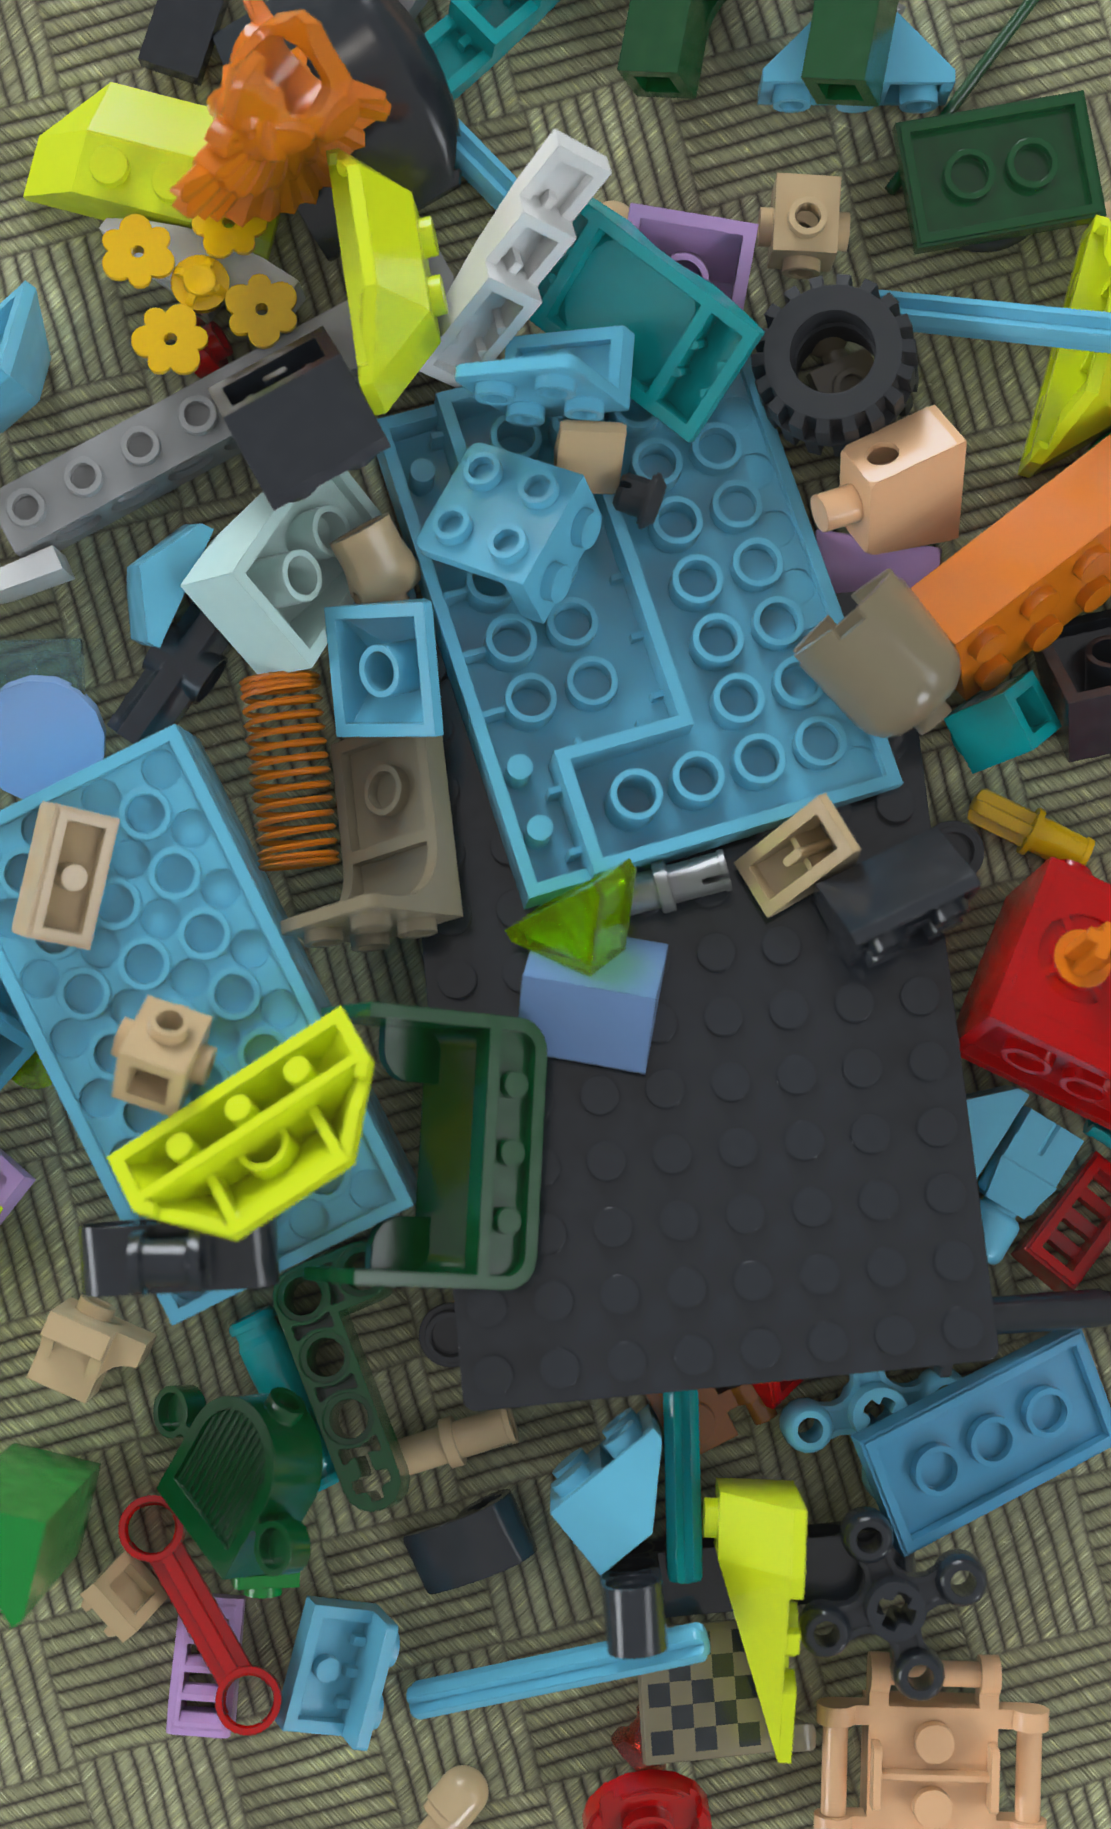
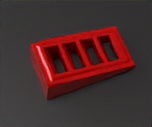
(1080, 1259)

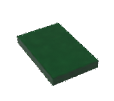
(998, 172)

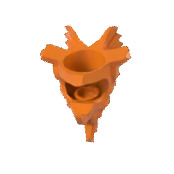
(276, 122)

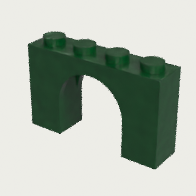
(841, 62)

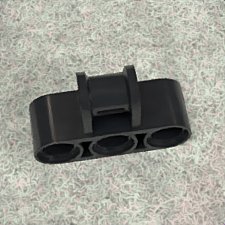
(166, 1258)

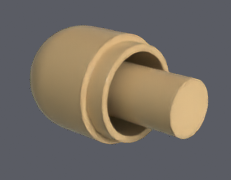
(456, 1799)

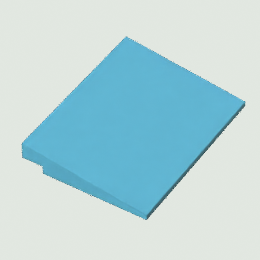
(667, 678)

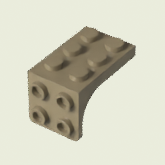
(392, 846)

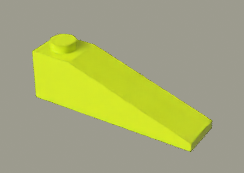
(762, 1557)

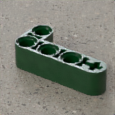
(351, 1382)

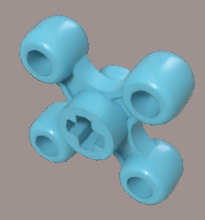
(846, 1413)

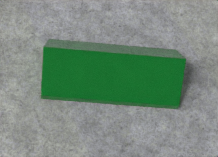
(41, 1522)

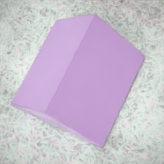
(704, 244)

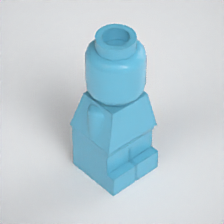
(1022, 1176)

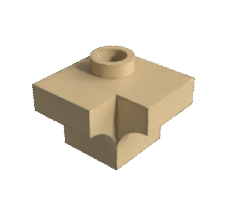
(83, 1343)

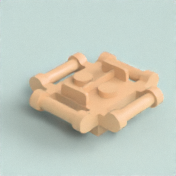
(932, 1757)

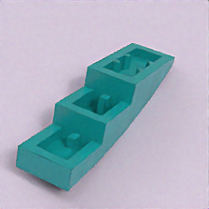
(480, 34)

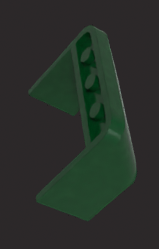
(475, 1150)

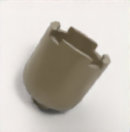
(884, 660)

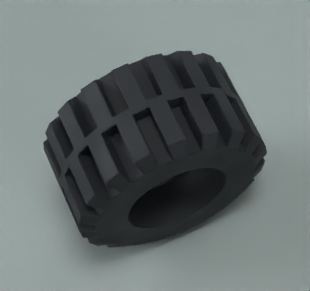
(855, 317)

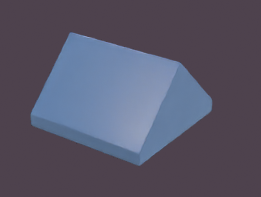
(597, 1017)

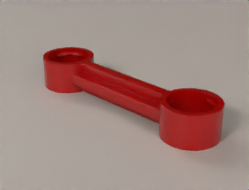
(201, 1616)

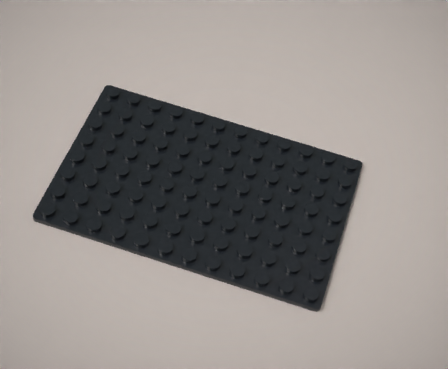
(778, 1177)

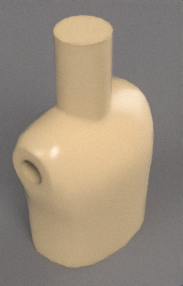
(376, 562)

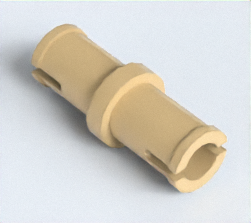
(458, 1439)

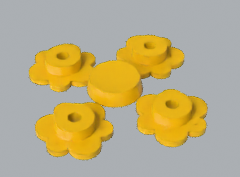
(199, 286)

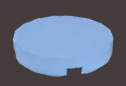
(46, 733)

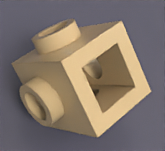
(803, 225)
(162, 1055)

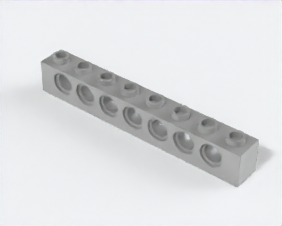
(145, 452)

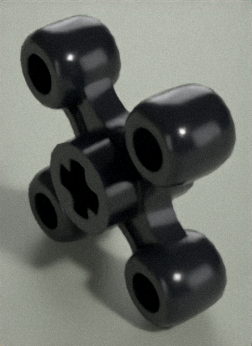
(898, 1625)

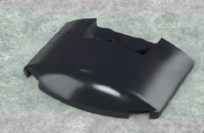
(389, 52)

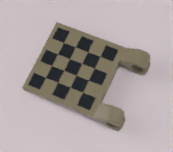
(708, 1707)

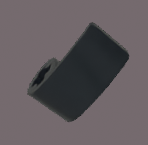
(473, 1546)

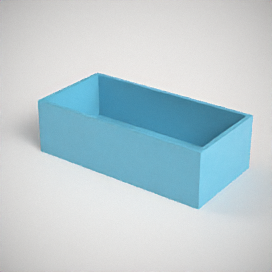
(193, 927)

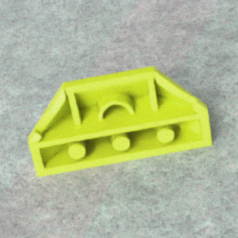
(123, 157)
(386, 278)
(1076, 383)
(255, 1137)

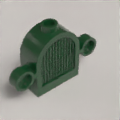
(242, 1476)

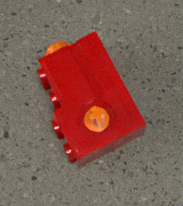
(1045, 991)

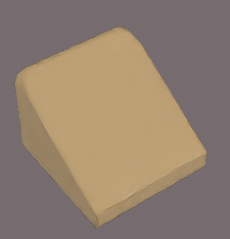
(593, 451)

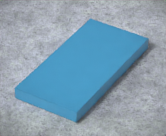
(986, 1439)

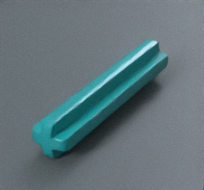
(682, 1486)

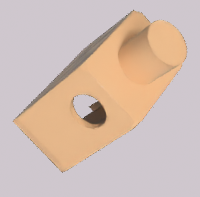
(898, 485)

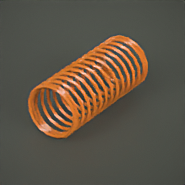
(282, 683)

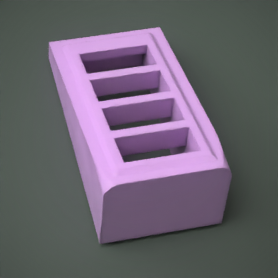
(193, 1719)

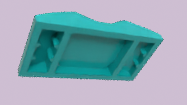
(684, 327)

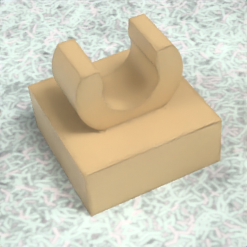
(124, 1596)

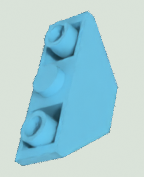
(914, 76)

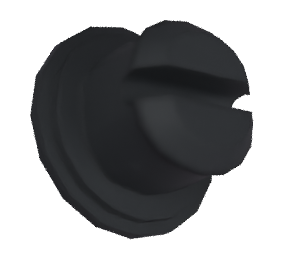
(640, 497)

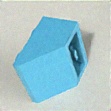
(610, 1493)

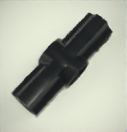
(173, 677)

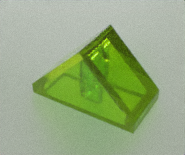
(583, 924)

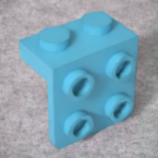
(556, 375)
(514, 525)

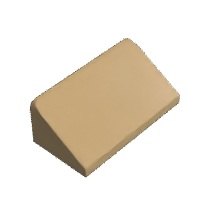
(65, 875)

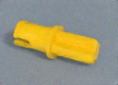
(1027, 828)

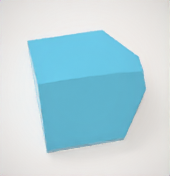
(156, 580)

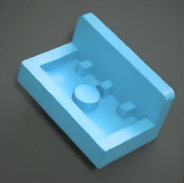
(339, 1670)

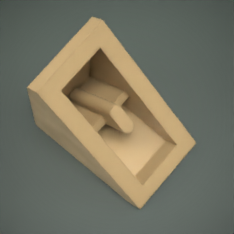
(798, 856)

